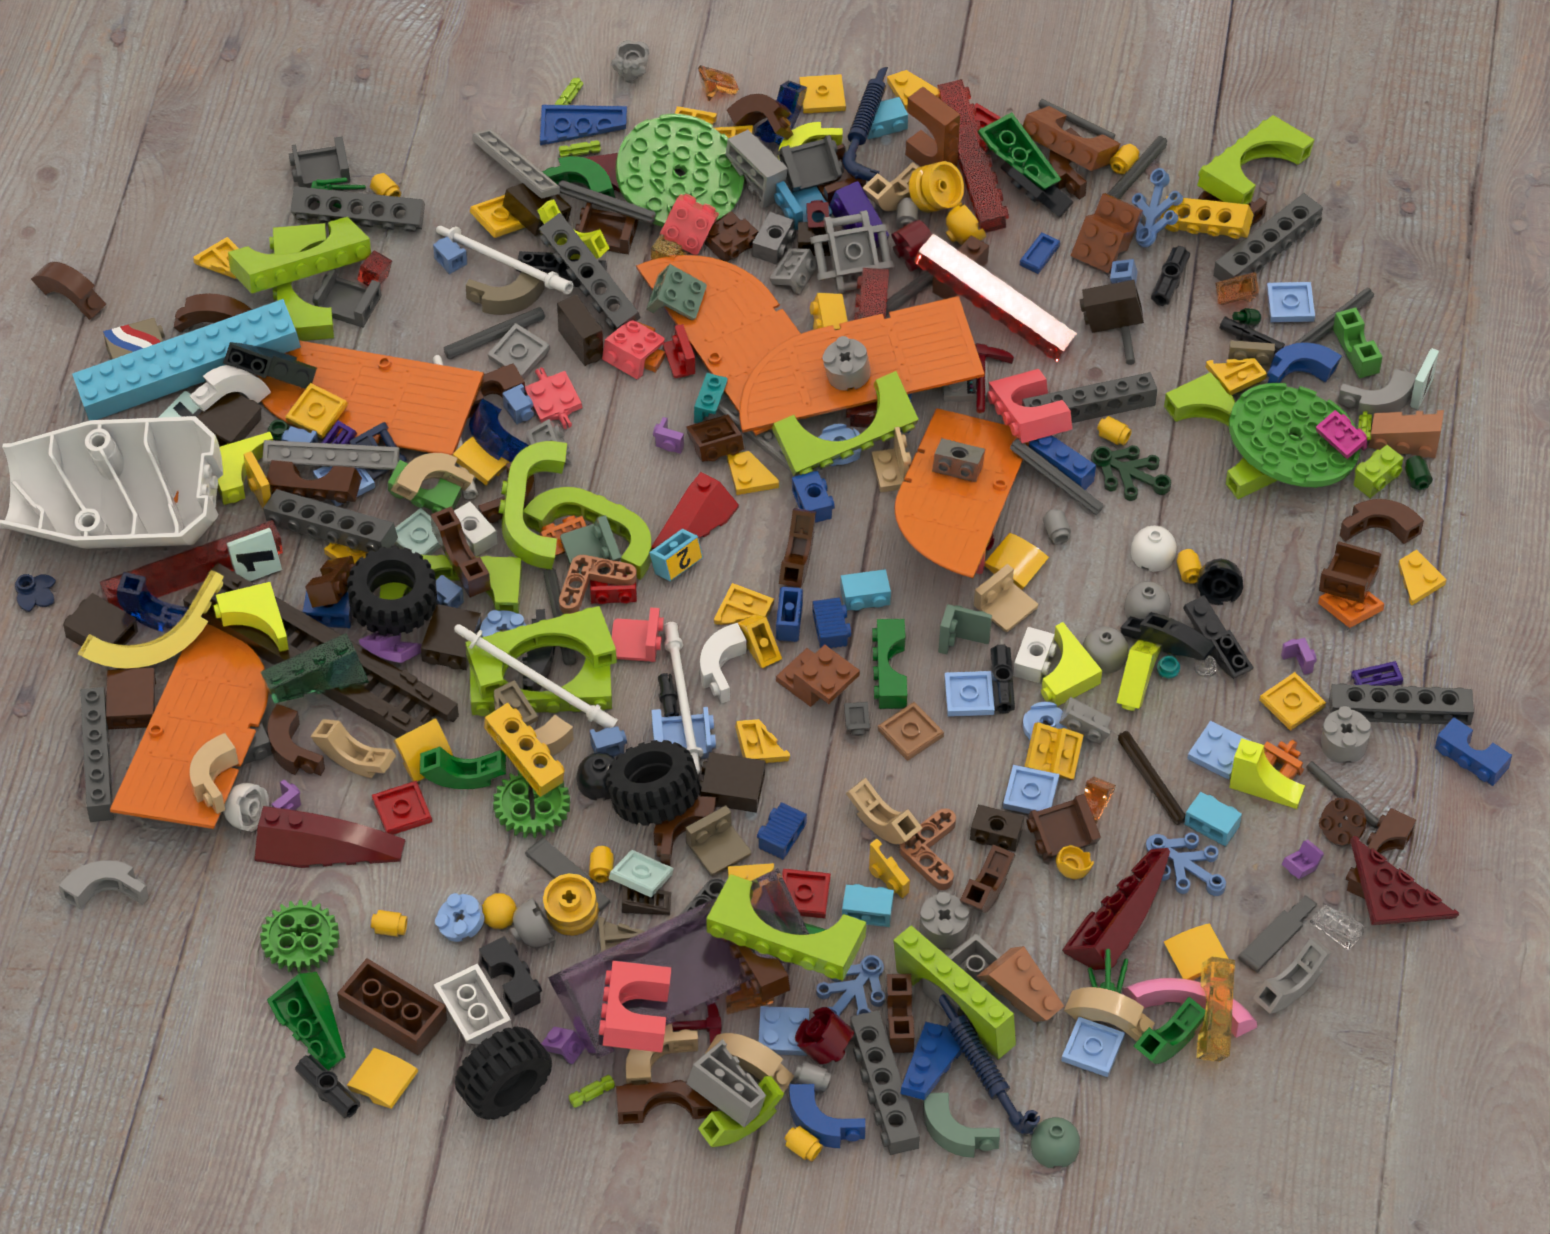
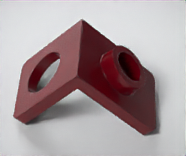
(816, 207)

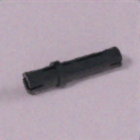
(1242, 331)

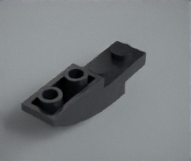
(547, 263)
(269, 363)
(1172, 634)
(1227, 650)
(538, 659)

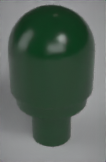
(1247, 315)

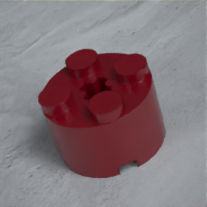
(909, 241)
(824, 1036)

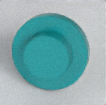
(1168, 667)

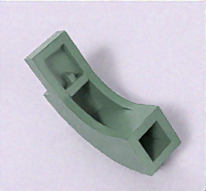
(952, 1135)

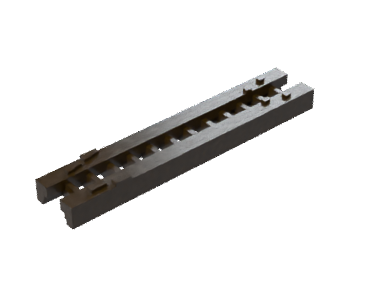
(355, 697)

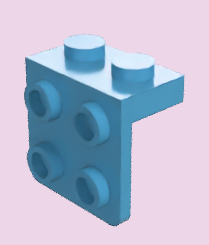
(795, 203)

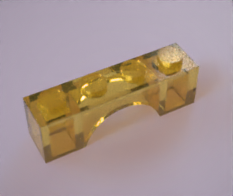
(1218, 984)

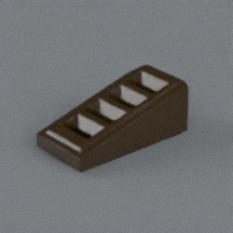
(645, 908)

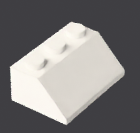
(473, 1005)

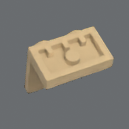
(892, 464)
(1004, 599)

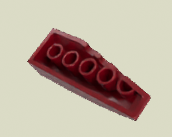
(313, 839)
(1120, 915)

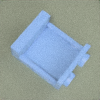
(672, 730)

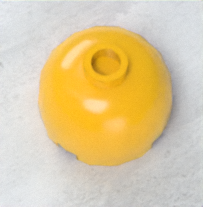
(962, 225)

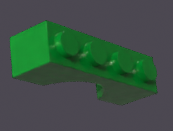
(891, 685)

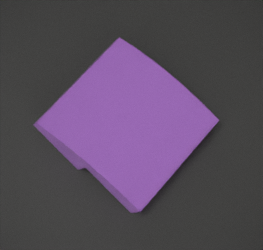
(390, 647)

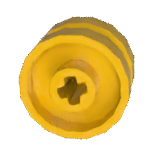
(936, 186)
(570, 904)

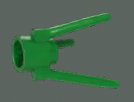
(326, 184)
(1108, 984)

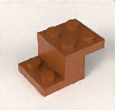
(1106, 232)
(817, 675)

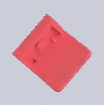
(689, 223)
(630, 347)
(638, 638)

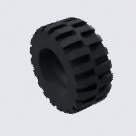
(389, 567)
(653, 782)
(503, 1073)

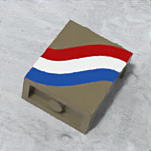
(132, 337)

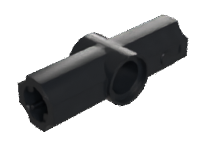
(1170, 275)
(1002, 688)
(337, 1095)

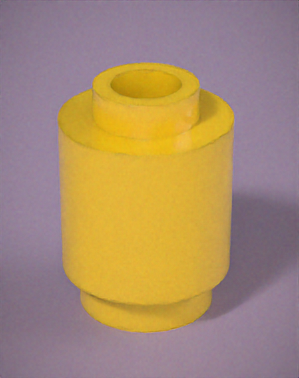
(1124, 158)
(383, 185)
(1114, 431)
(1188, 565)
(601, 864)
(389, 923)
(803, 1143)

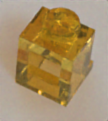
(665, 248)

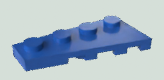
(579, 121)
(930, 1060)

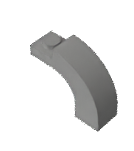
(1385, 400)
(99, 877)
(1292, 983)

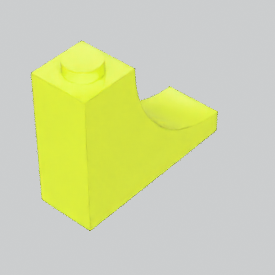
(234, 471)
(255, 608)
(1075, 671)
(1137, 673)
(1257, 777)

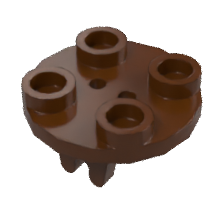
(1335, 813)

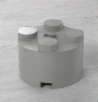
(846, 363)
(1345, 735)
(944, 921)

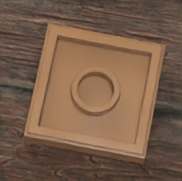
(910, 731)

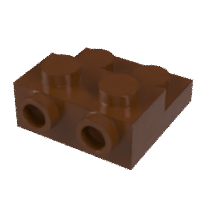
(730, 237)
(715, 438)

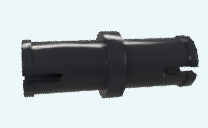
(668, 695)

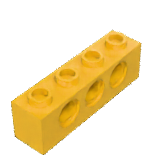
(1218, 212)
(540, 779)

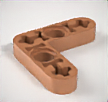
(590, 572)
(922, 850)

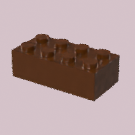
(392, 1006)

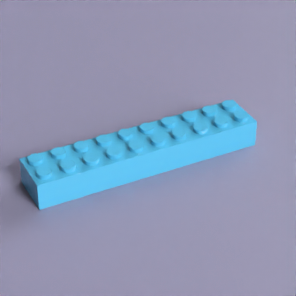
(180, 360)

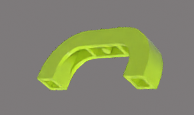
(580, 502)
(523, 543)

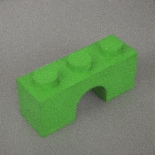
(1362, 354)
(436, 499)

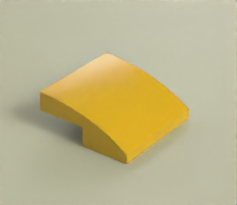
(479, 462)
(1018, 554)
(419, 741)
(1054, 750)
(1193, 948)
(382, 1078)

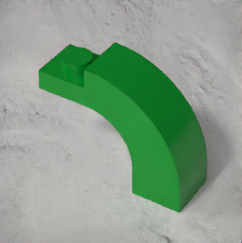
(581, 171)
(461, 773)
(1174, 1035)

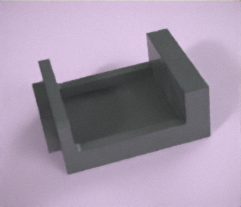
(320, 164)
(811, 164)
(347, 299)

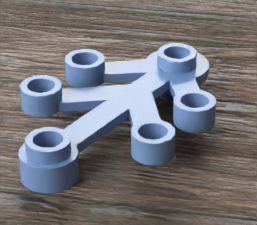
(1147, 234)
(1185, 861)
(855, 988)

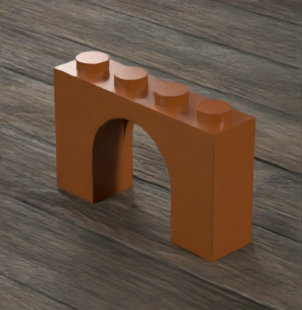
(941, 122)
(1046, 129)

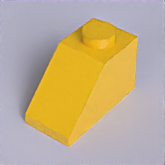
(760, 640)

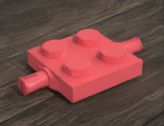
(553, 397)

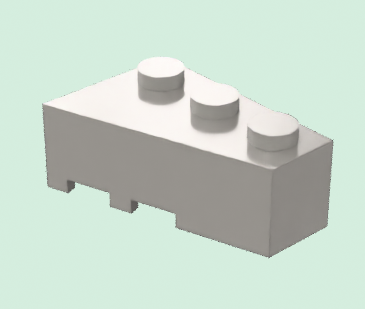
(757, 165)
(726, 1084)

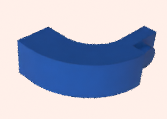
(1306, 358)
(825, 1128)

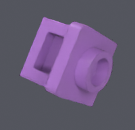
(668, 439)
(1300, 649)
(290, 797)
(1303, 861)
(564, 1042)

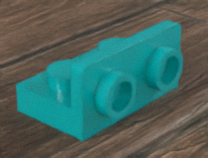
(709, 396)

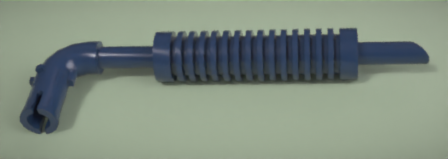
(862, 125)
(986, 1068)

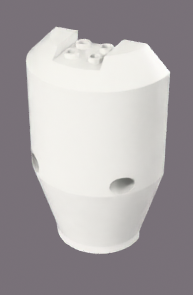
(116, 483)

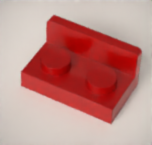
(680, 353)
(609, 593)

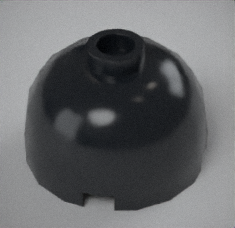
(1220, 581)
(592, 775)

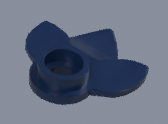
(36, 593)

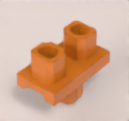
(1290, 764)

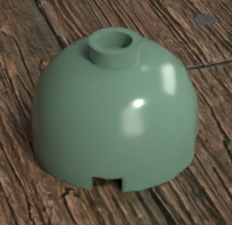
(1055, 1142)

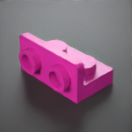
(1342, 434)

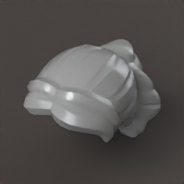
(631, 59)

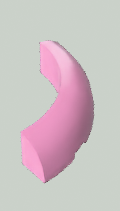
(1162, 990)

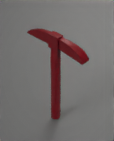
(991, 352)
(711, 1024)

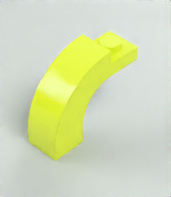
(812, 132)
(593, 240)

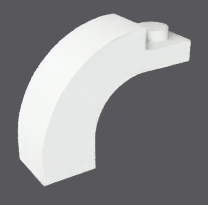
(227, 380)
(718, 649)

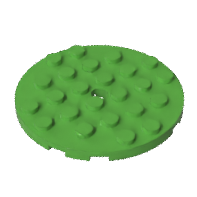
(674, 142)
(1261, 432)

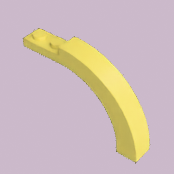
(162, 647)

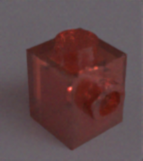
(375, 268)

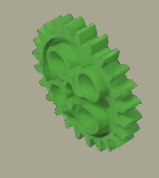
(508, 805)
(299, 936)

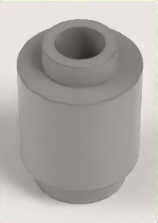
(906, 212)
(1057, 526)
(813, 1074)

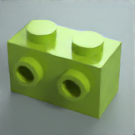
(1378, 471)

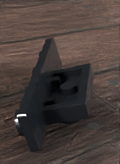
(1051, 197)

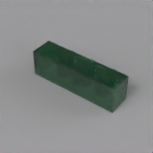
(315, 670)

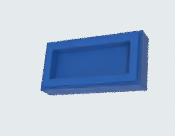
(1039, 253)

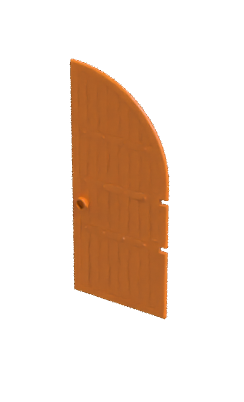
(733, 322)
(922, 343)
(416, 399)
(951, 516)
(209, 693)

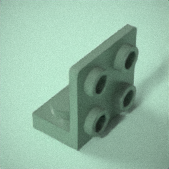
(678, 292)
(591, 540)
(963, 624)

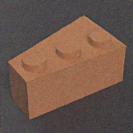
(1407, 433)
(1023, 984)

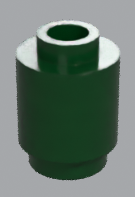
(1418, 473)

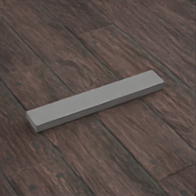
(515, 163)
(765, 440)
(331, 455)

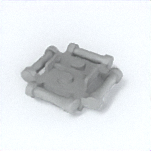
(851, 249)

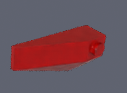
(700, 509)

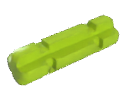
(570, 92)
(580, 149)
(1365, 423)
(591, 1091)

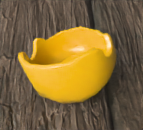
(1073, 862)
(498, 910)

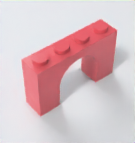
(1028, 422)
(627, 1028)

